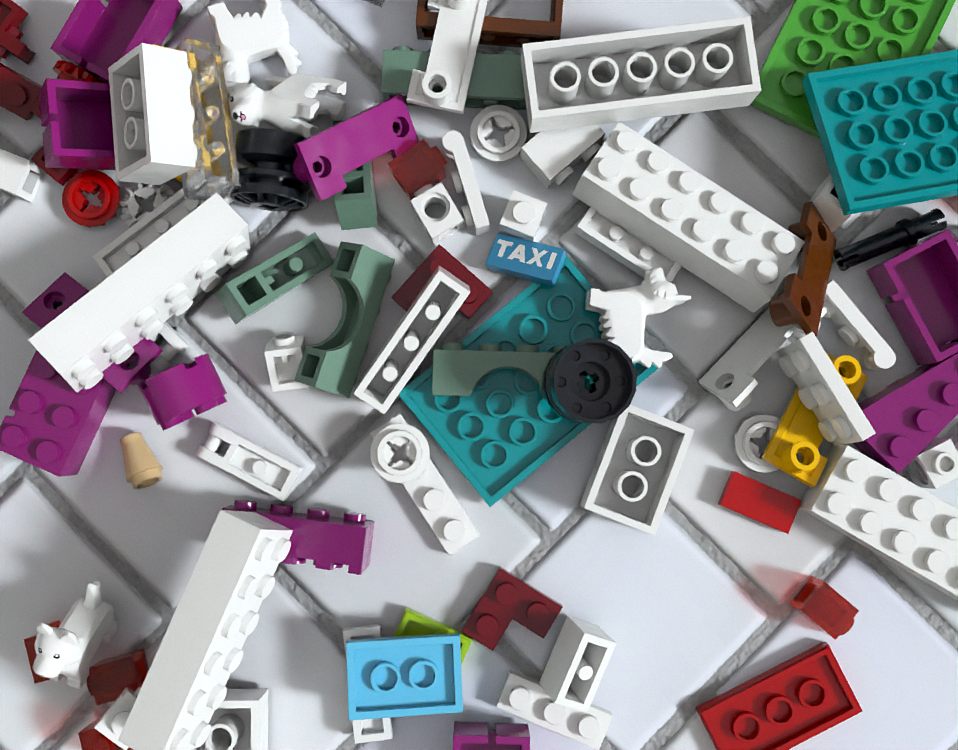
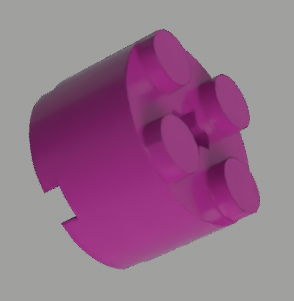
(181, 389)

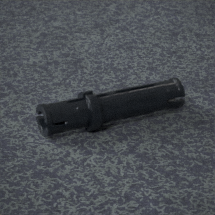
(904, 233)

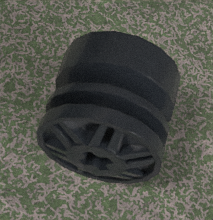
(269, 172)
(610, 385)

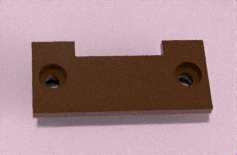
(806, 291)

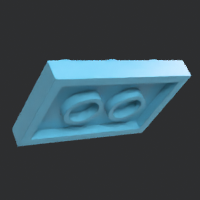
(404, 676)

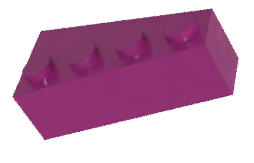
(910, 413)
(319, 536)

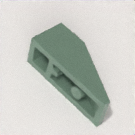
(357, 203)
(274, 278)

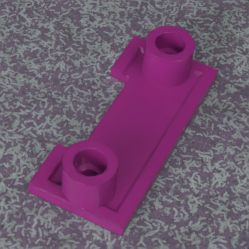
(353, 144)
(66, 292)

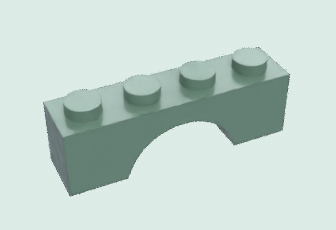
(362, 281)
(460, 370)

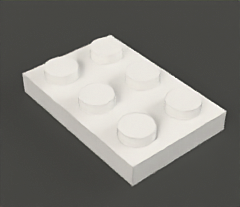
(824, 391)

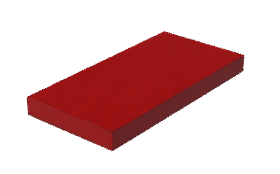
(782, 704)

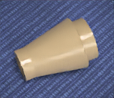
(140, 463)

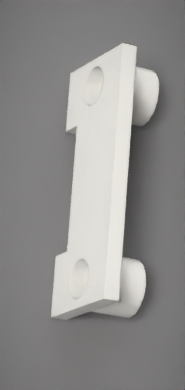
(450, 55)
(732, 373)

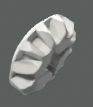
(506, 119)
(131, 206)
(747, 450)
(382, 454)

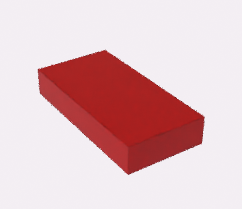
(759, 502)

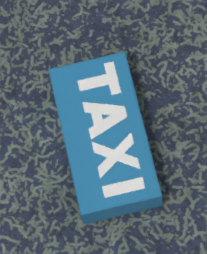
(526, 259)

